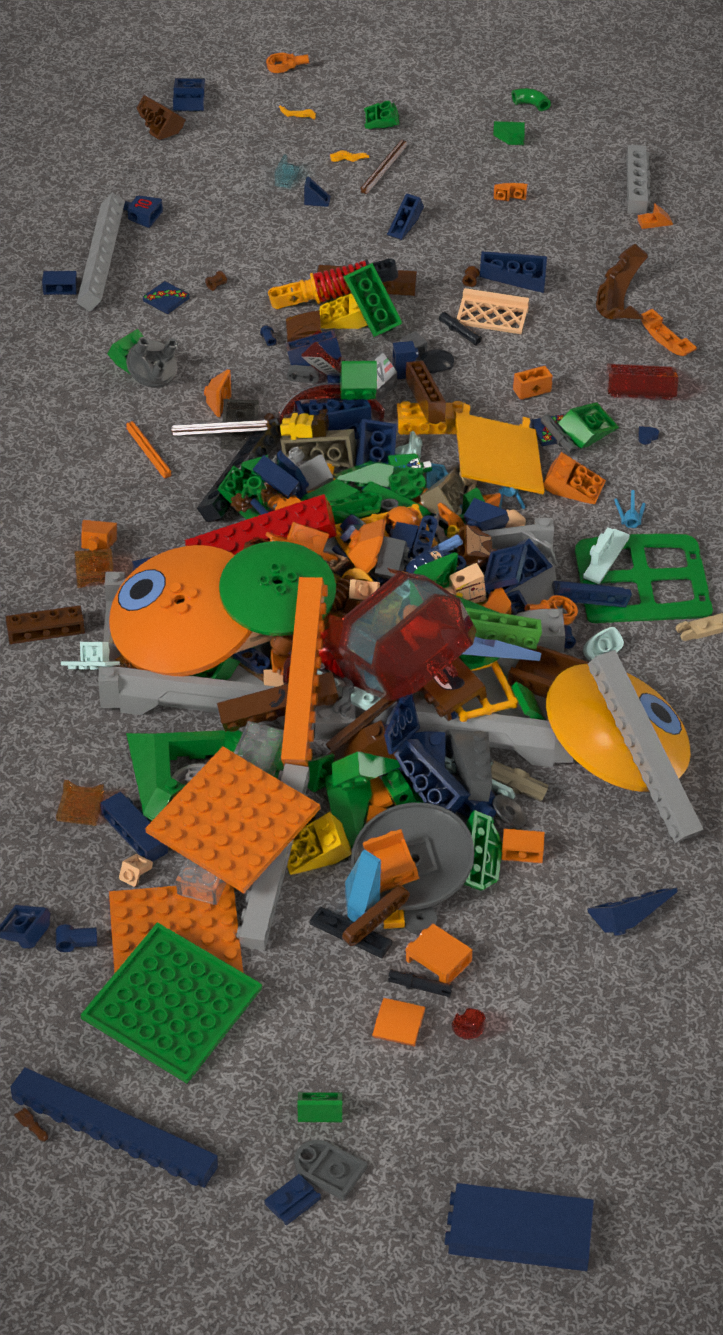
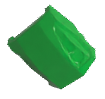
(381, 115)

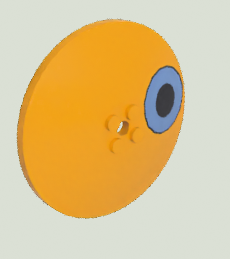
(591, 735)

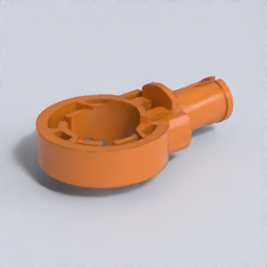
(288, 62)
(554, 601)

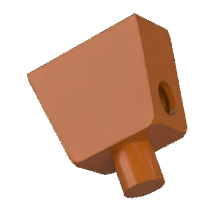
(98, 534)

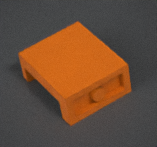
(395, 858)
(439, 953)

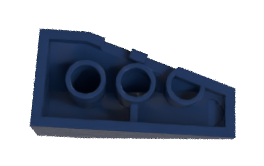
(630, 911)

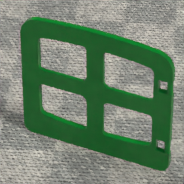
(643, 576)

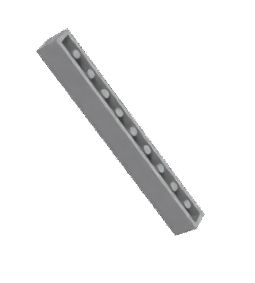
(101, 252)
(645, 746)
(266, 889)

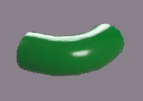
(531, 97)

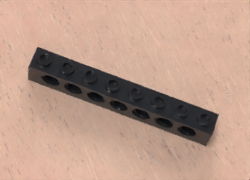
(259, 444)

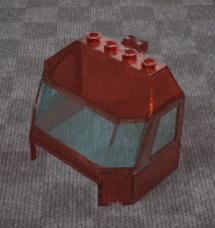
(401, 636)

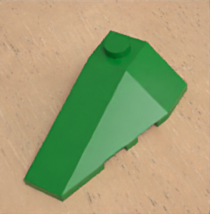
(349, 806)

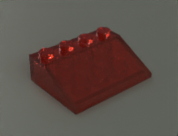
(642, 381)

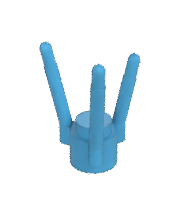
(510, 492)
(631, 518)

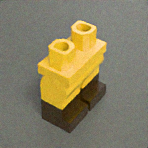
(305, 425)

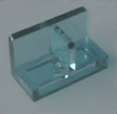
(285, 173)

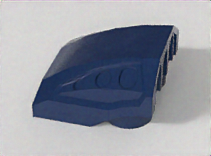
(288, 466)

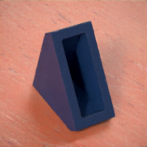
(314, 194)

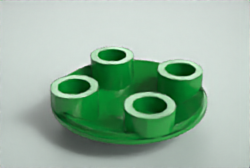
(408, 483)

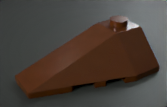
(368, 740)

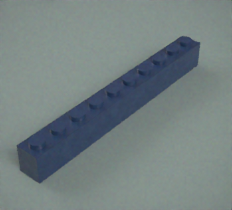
(114, 1127)

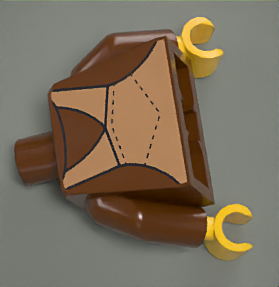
(475, 546)

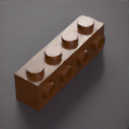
(45, 624)

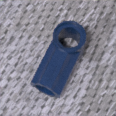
(68, 938)

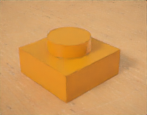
(396, 920)

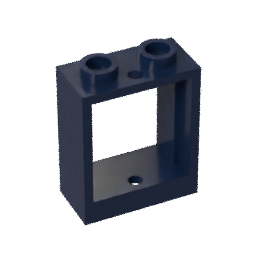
(276, 477)

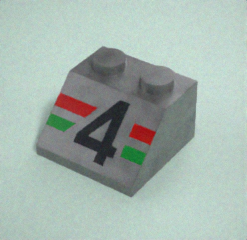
(385, 375)

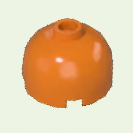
(403, 515)

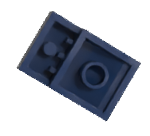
(189, 94)

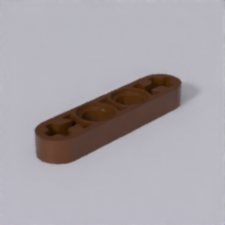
(375, 915)

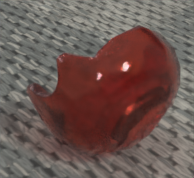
(470, 1024)

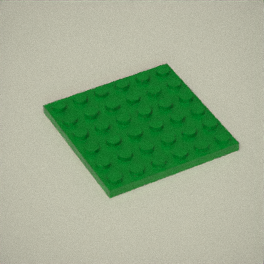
(171, 1002)

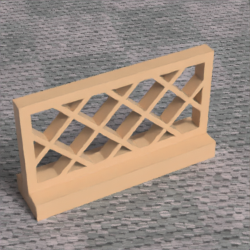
(495, 302)

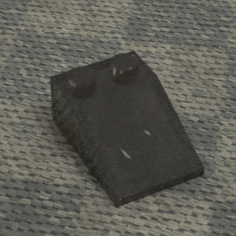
(236, 411)

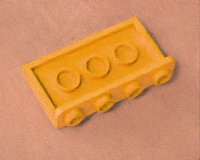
(412, 419)

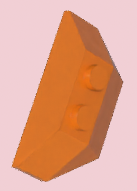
(366, 545)

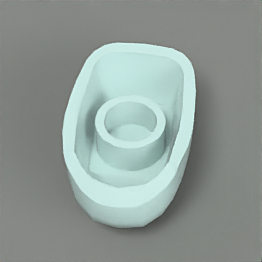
(603, 642)

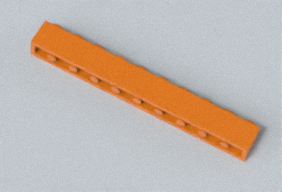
(303, 671)

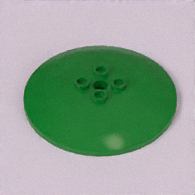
(255, 600)

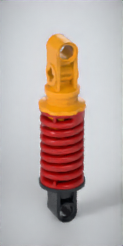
(323, 287)

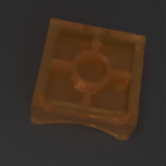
(92, 566)
(80, 804)

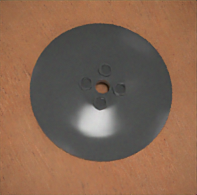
(433, 837)

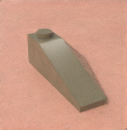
(445, 491)

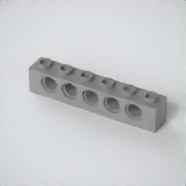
(638, 179)

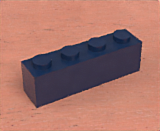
(131, 826)

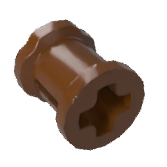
(470, 277)
(216, 280)

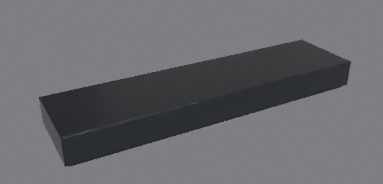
(336, 925)

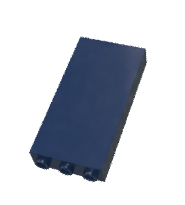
(520, 1226)

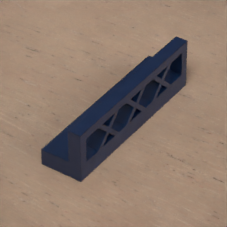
(593, 593)

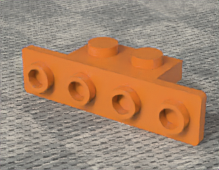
(307, 537)

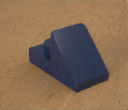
(349, 525)

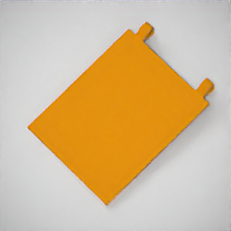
(498, 452)

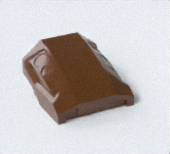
(302, 325)

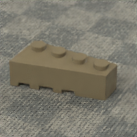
(337, 447)

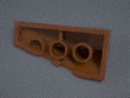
(159, 119)

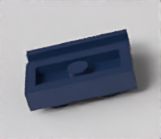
(292, 1199)

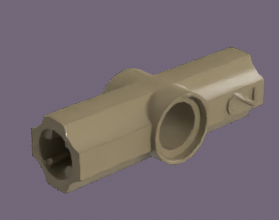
(518, 781)

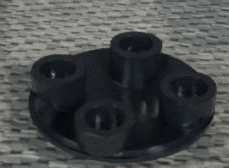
(437, 360)

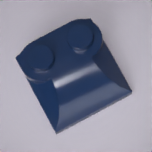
(25, 925)

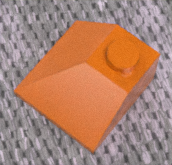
(217, 391)

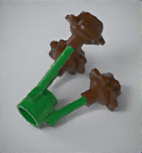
(255, 486)

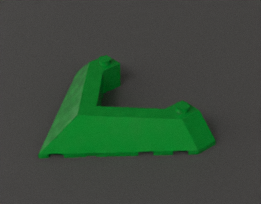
(152, 758)

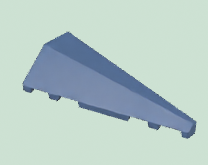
(500, 649)

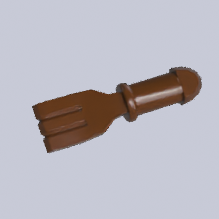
(27, 1120)

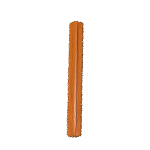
(148, 449)

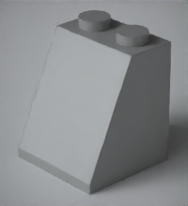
(316, 473)

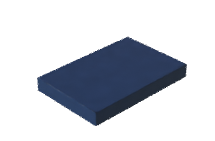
(505, 567)

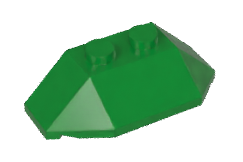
(360, 505)
(487, 851)

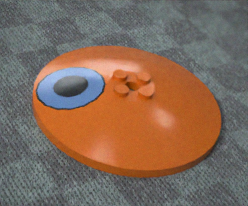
(172, 636)

